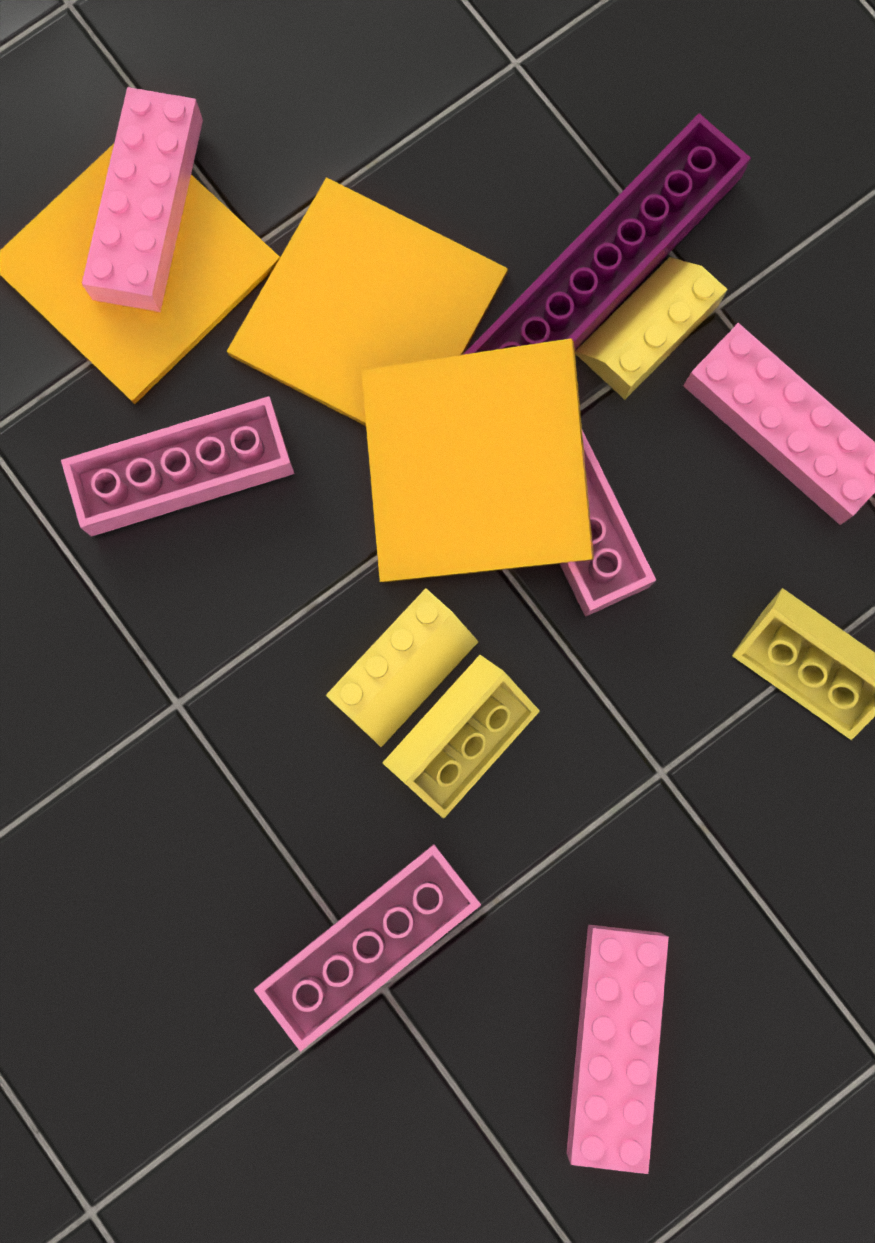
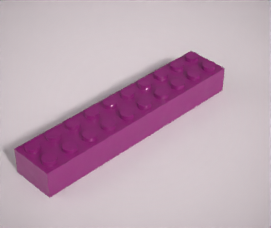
(623, 242)

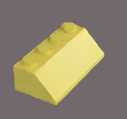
(651, 324)
(812, 663)
(403, 667)
(462, 736)

